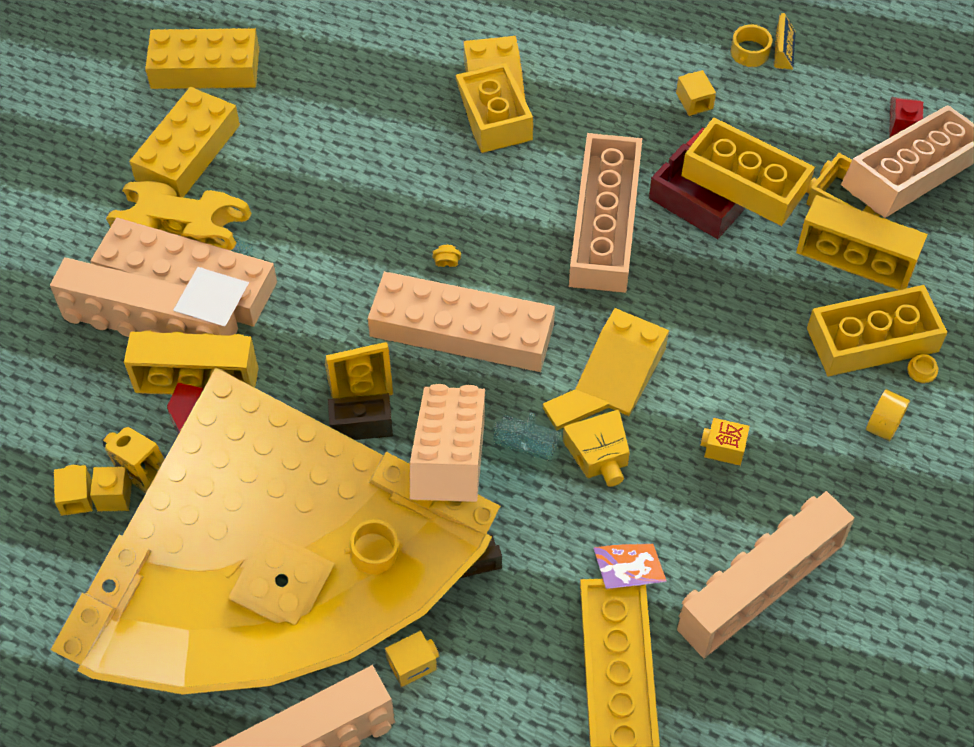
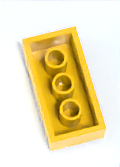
(202, 58)
(186, 141)
(747, 171)
(860, 243)
(876, 330)
(164, 359)

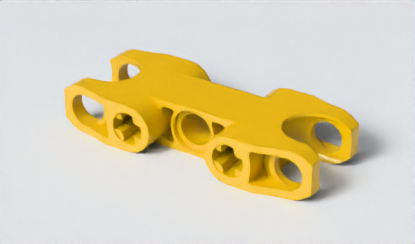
(190, 218)

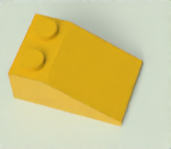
(494, 51)
(495, 107)
(623, 360)
(360, 371)

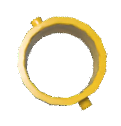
(751, 33)
(887, 415)
(373, 526)

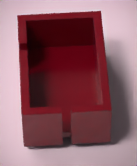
(690, 200)

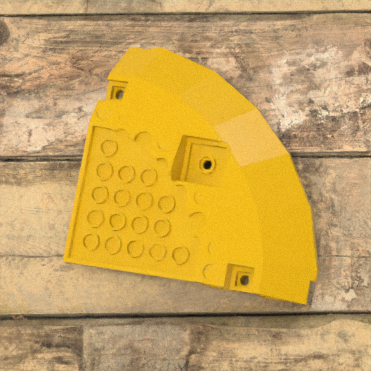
(284, 497)

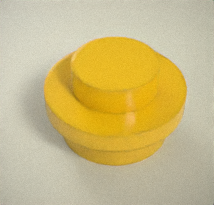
(446, 255)
(923, 368)

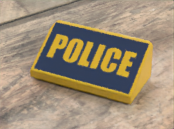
(784, 44)

